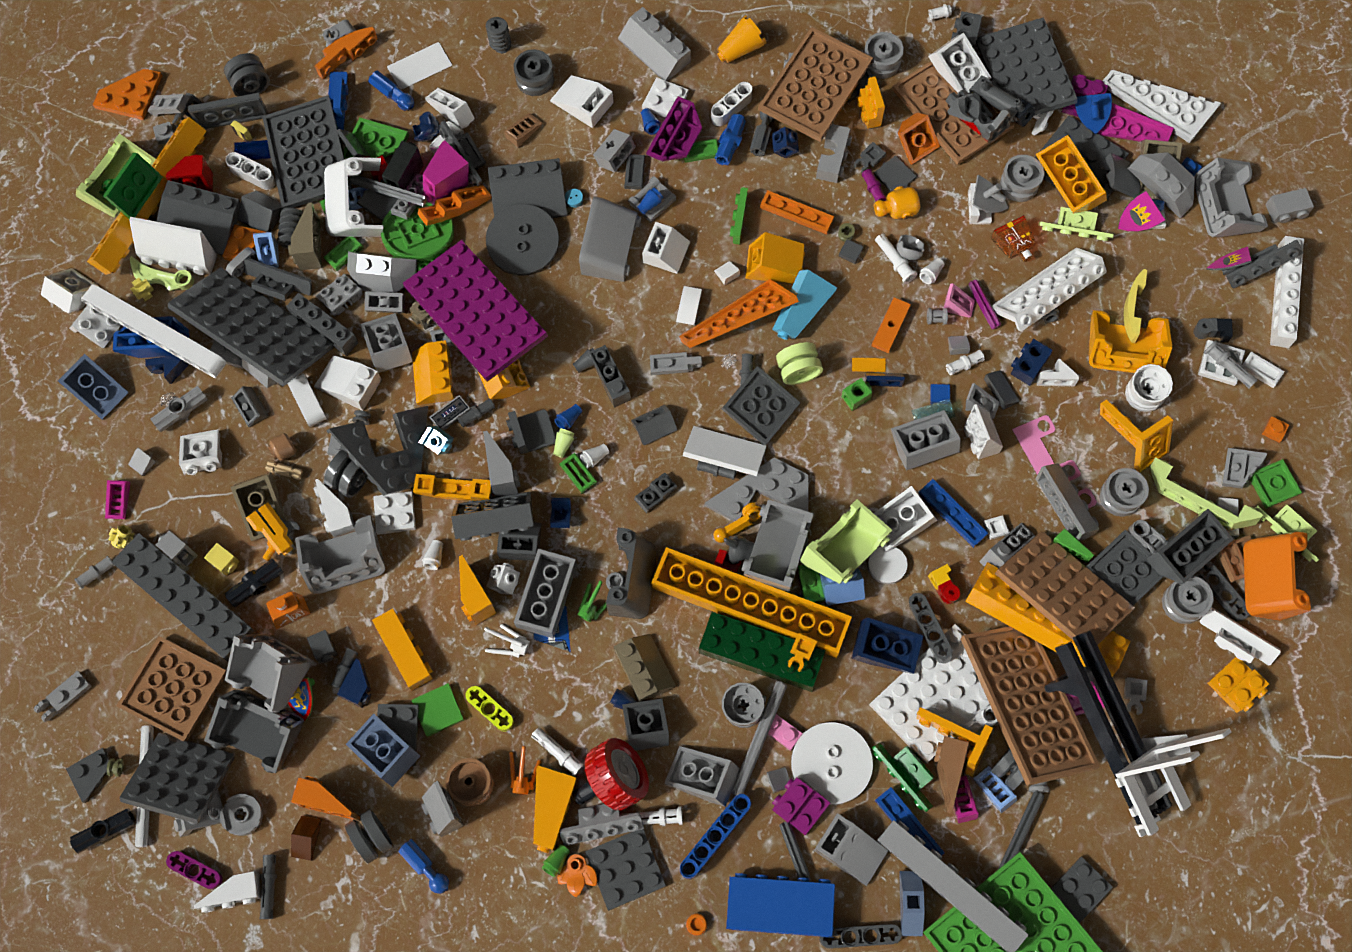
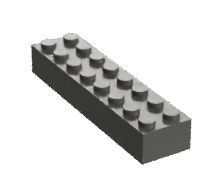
(181, 595)

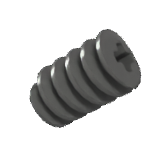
(498, 34)
(288, 223)

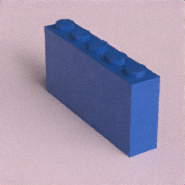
(781, 905)

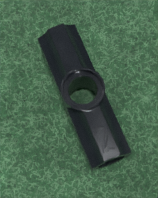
(253, 583)
(91, 835)

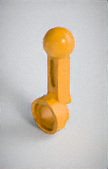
(741, 523)

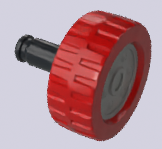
(613, 775)

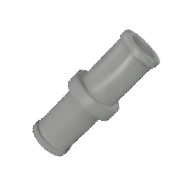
(94, 572)

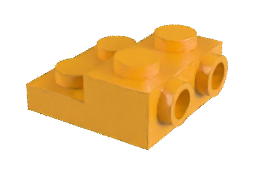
(871, 104)
(1238, 685)

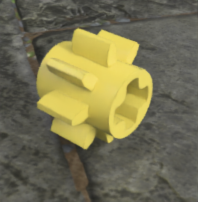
(142, 289)
(121, 536)

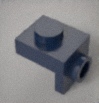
(560, 513)

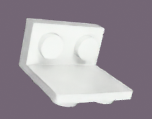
(95, 326)

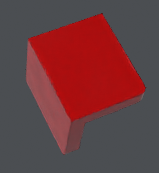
(722, 562)

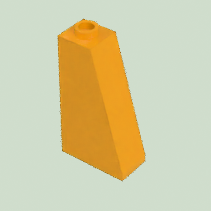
(552, 804)

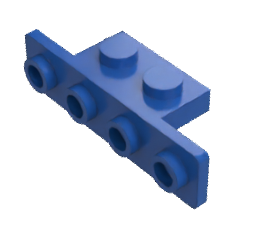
(338, 91)

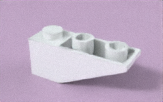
(338, 516)
(237, 889)

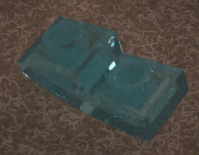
(934, 408)

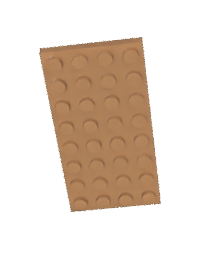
(1035, 723)

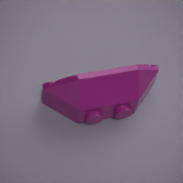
(677, 132)

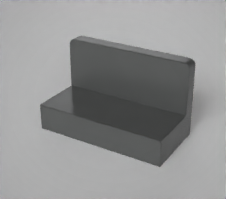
(654, 424)

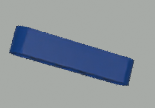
(720, 827)

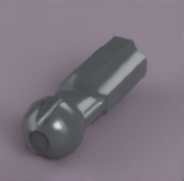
(761, 135)

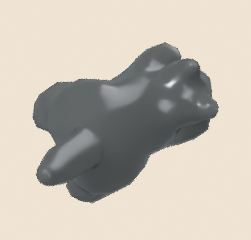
(739, 549)

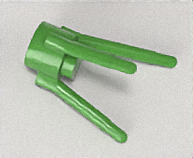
(586, 609)

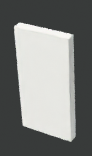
(724, 451)

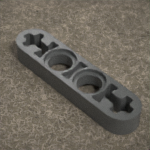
(1224, 585)
(933, 626)
(860, 936)

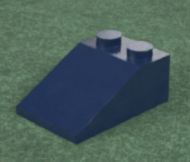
(887, 646)

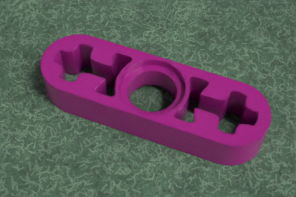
(184, 858)

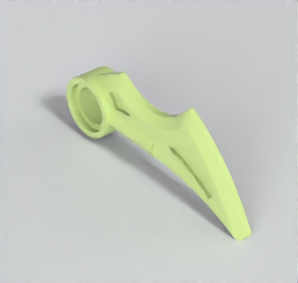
(169, 280)

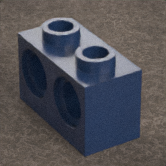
(1033, 363)

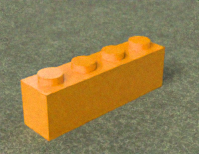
(400, 646)

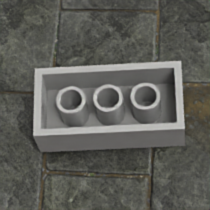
(545, 593)

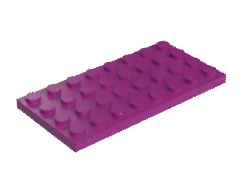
(475, 310)

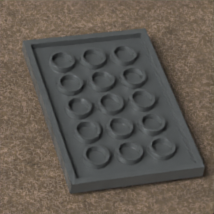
(1027, 65)
(301, 147)

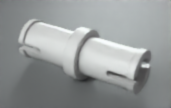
(965, 362)

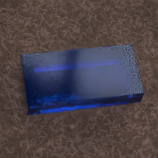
(253, 149)

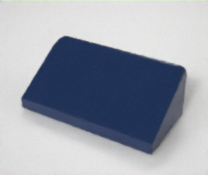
(885, 379)

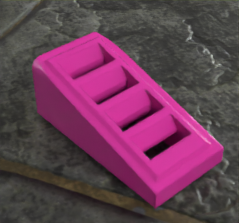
(110, 492)
(970, 815)

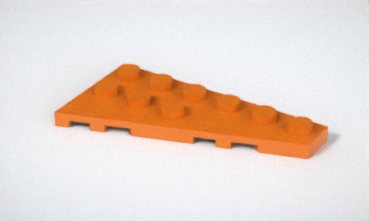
(754, 305)

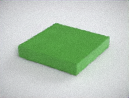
(1275, 484)
(438, 710)

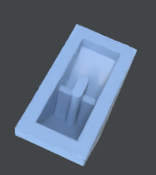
(266, 248)

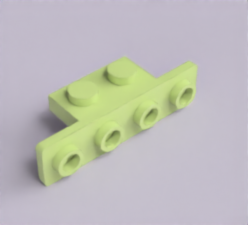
(1080, 222)
(1289, 521)

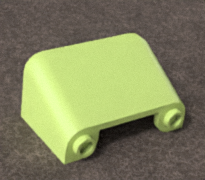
(109, 169)
(847, 544)

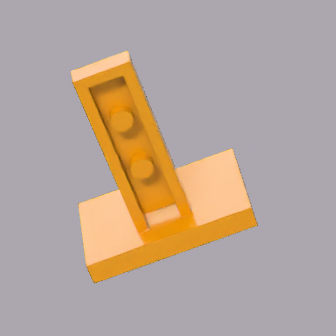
(1148, 443)
(948, 728)

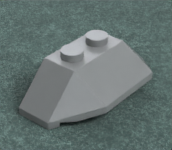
(1166, 180)
(380, 272)

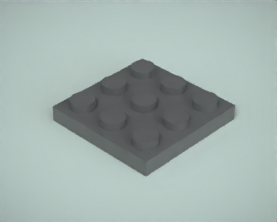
(760, 405)
(1125, 568)
(625, 869)

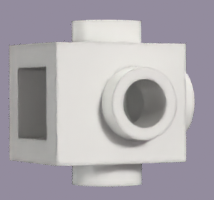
(503, 579)

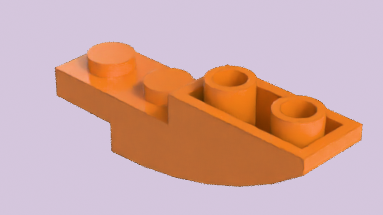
(349, 46)

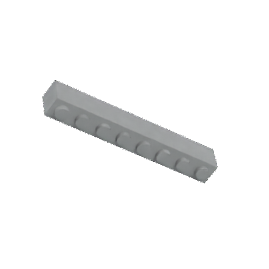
(952, 887)

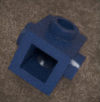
(785, 142)

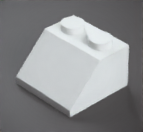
(66, 289)

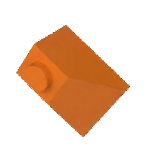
(917, 137)

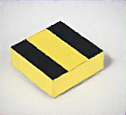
(241, 131)

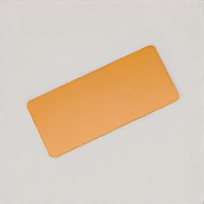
(869, 364)

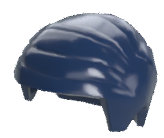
(427, 128)

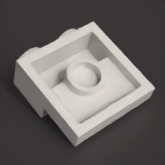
(200, 452)

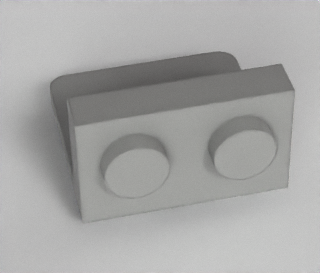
(209, 818)

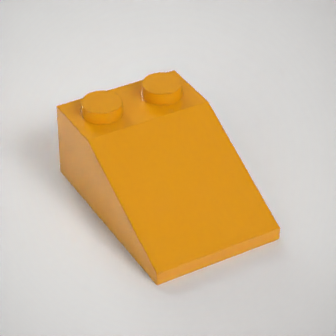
(475, 601)

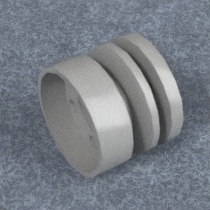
(732, 699)

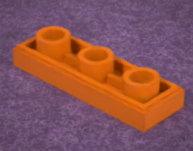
(895, 316)

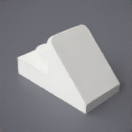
(1061, 377)

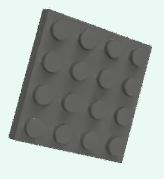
(1091, 146)
(177, 778)

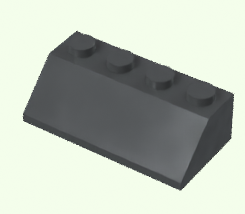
(1190, 548)

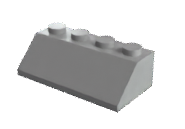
(654, 45)
(1066, 501)

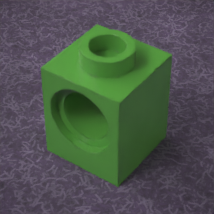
(853, 400)

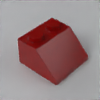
(192, 172)

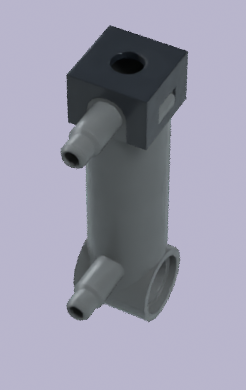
(1002, 100)

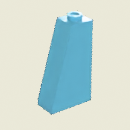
(812, 295)

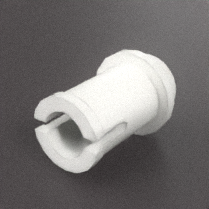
(944, 11)

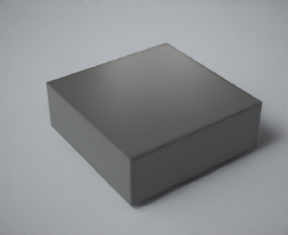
(850, 251)

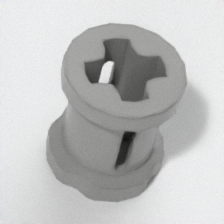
(937, 316)

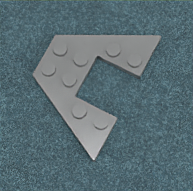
(774, 480)

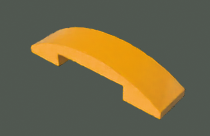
(451, 488)

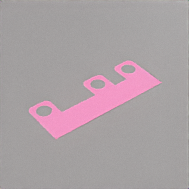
(1029, 439)

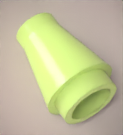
(563, 441)

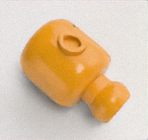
(899, 203)

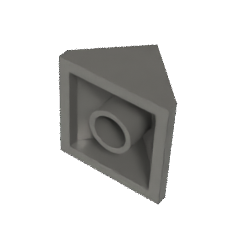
(259, 211)

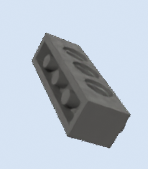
(322, 323)

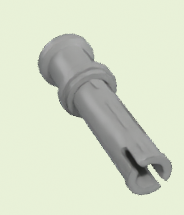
(1223, 358)

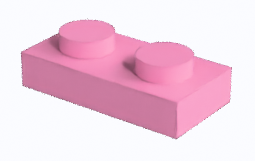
(784, 732)

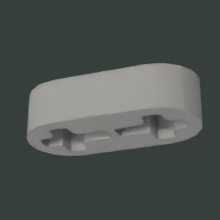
(236, 266)

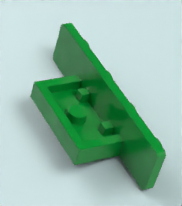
(908, 771)

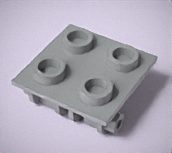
(338, 294)

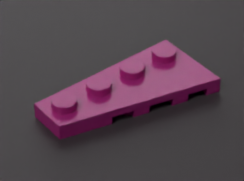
(1134, 126)

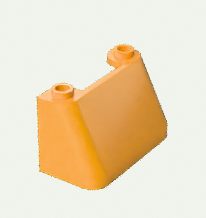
(1114, 351)

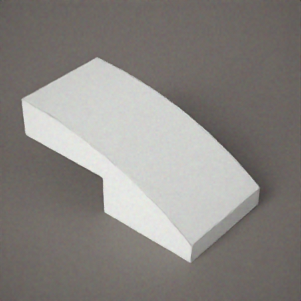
(689, 305)

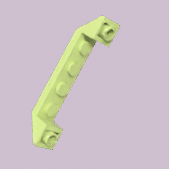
(1160, 470)

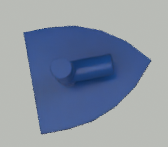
(1094, 110)

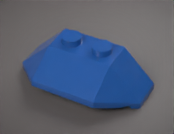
(134, 345)

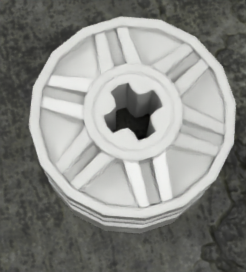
(1154, 380)

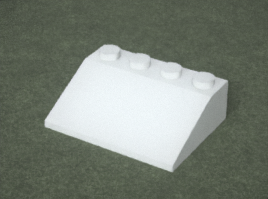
(172, 246)

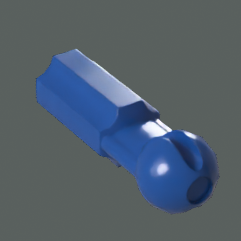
(391, 91)
(422, 865)

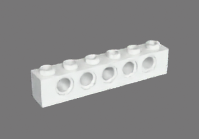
(1286, 299)

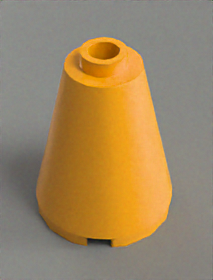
(741, 41)

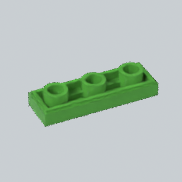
(738, 215)

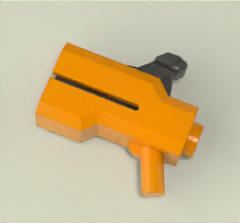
(276, 533)

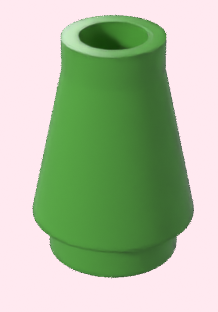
(555, 862)

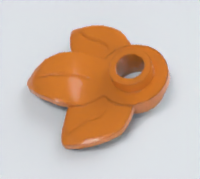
(577, 877)

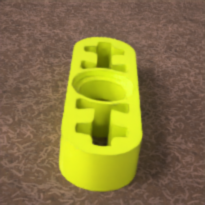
(504, 714)

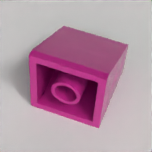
(444, 173)

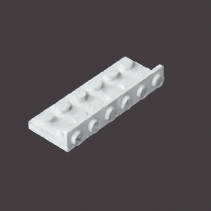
(1050, 288)

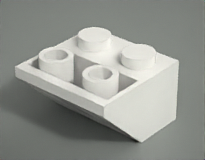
(665, 248)

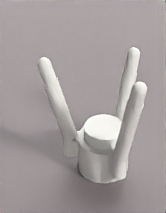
(518, 644)

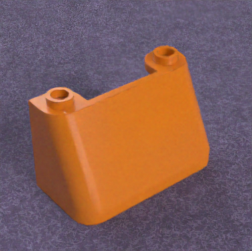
(1271, 576)

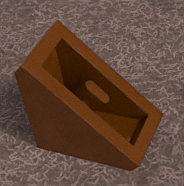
(305, 838)

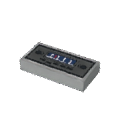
(448, 414)

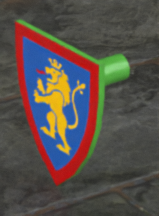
(302, 699)

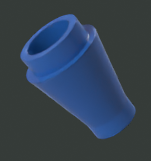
(650, 122)
(650, 200)
(568, 417)

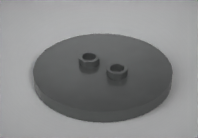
(522, 239)

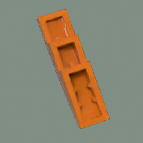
(450, 207)

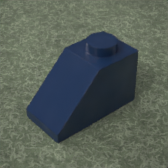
(356, 685)

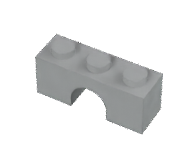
(830, 166)

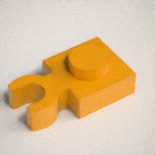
(802, 649)

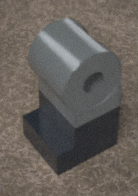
(1214, 328)

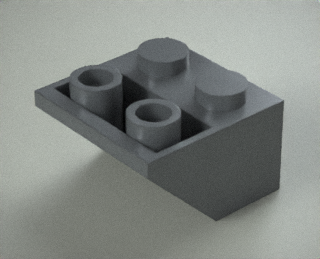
(520, 544)

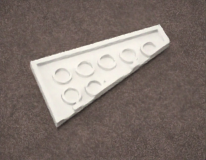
(1163, 103)

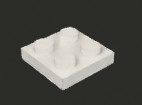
(662, 97)
(394, 512)

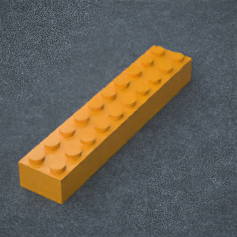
(749, 600)

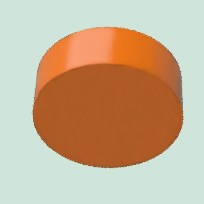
(696, 924)

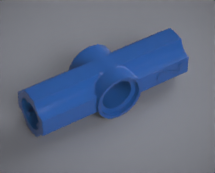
(730, 139)

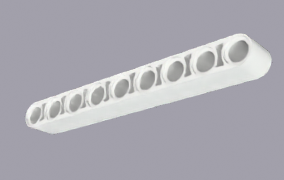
(154, 331)

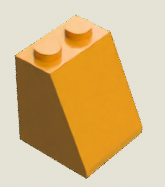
(774, 259)

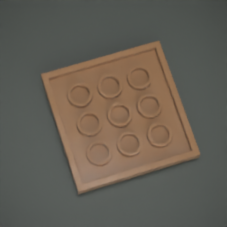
(172, 689)

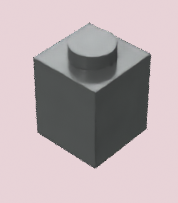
(322, 647)

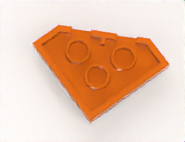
(129, 95)

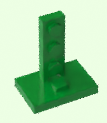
(131, 186)

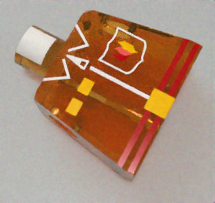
(1015, 239)

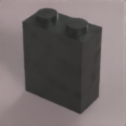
(403, 165)

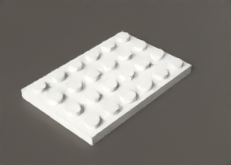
(943, 689)

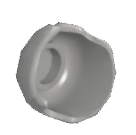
(910, 247)

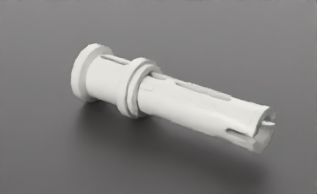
(900, 264)
(565, 757)
(662, 814)

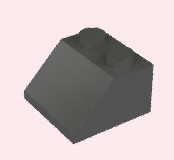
(646, 724)

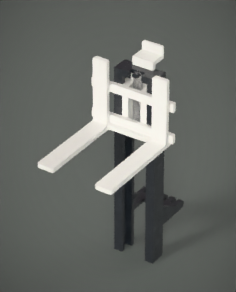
(1137, 779)

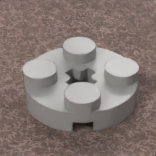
(232, 808)

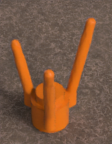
(520, 784)

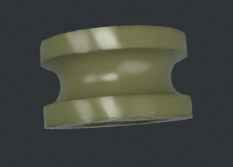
(846, 226)
(115, 767)

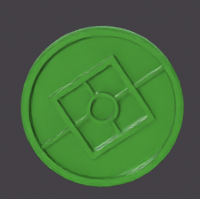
(415, 239)

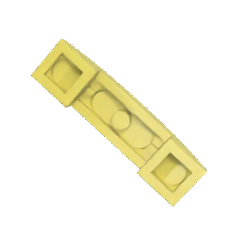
(1132, 323)

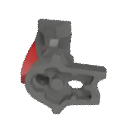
(976, 115)

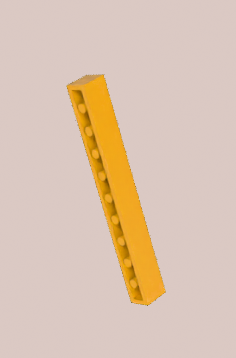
(119, 236)

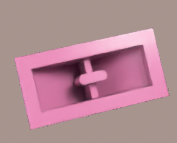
(958, 302)

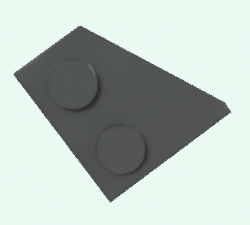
(89, 773)

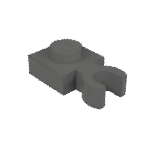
(870, 156)

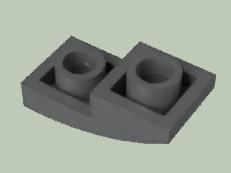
(655, 493)

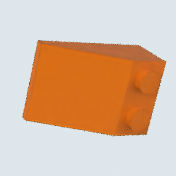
(314, 796)

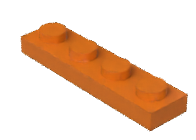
(796, 212)

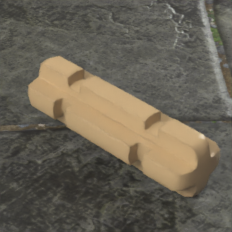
(284, 470)

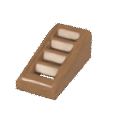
(522, 137)

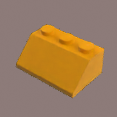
(432, 373)

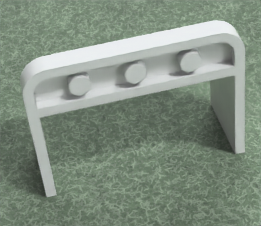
(338, 217)

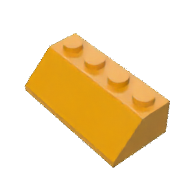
(1072, 176)

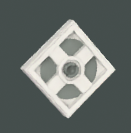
(1211, 370)

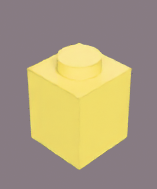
(222, 559)

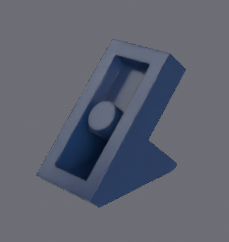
(171, 366)

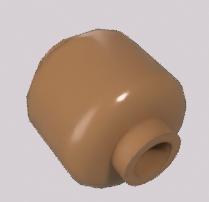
(282, 447)

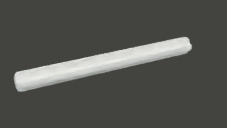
(142, 815)

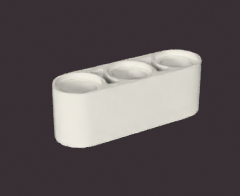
(735, 97)
(245, 165)
(306, 400)

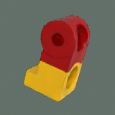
(943, 585)

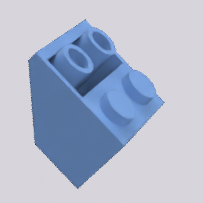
(841, 593)

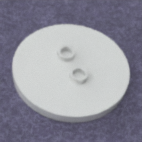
(833, 761)

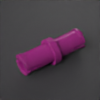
(873, 185)

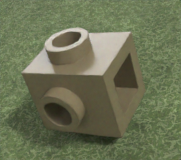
(420, 316)

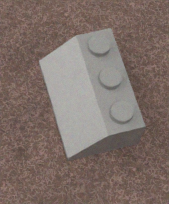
(926, 440)

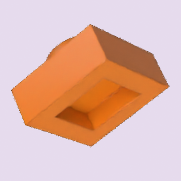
(1275, 429)

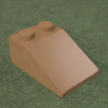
(950, 761)

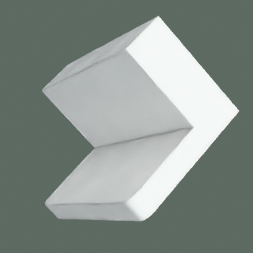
(976, 215)

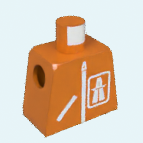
(287, 609)

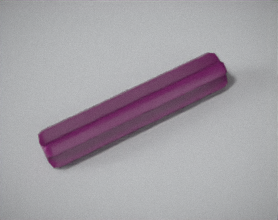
(984, 304)

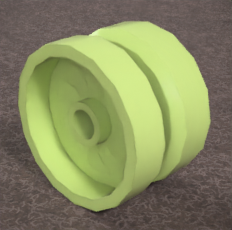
(799, 363)

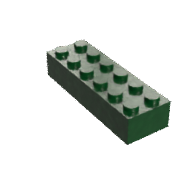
(758, 651)

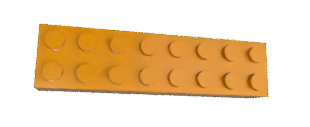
(1006, 605)

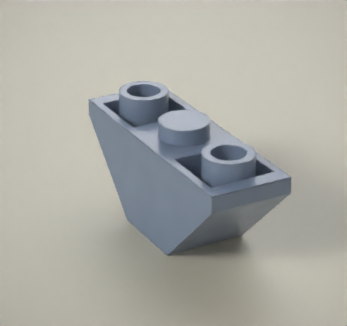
(911, 904)

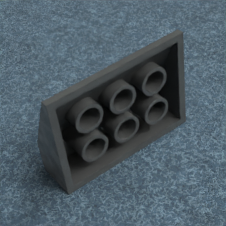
(531, 184)
(201, 211)
(492, 516)

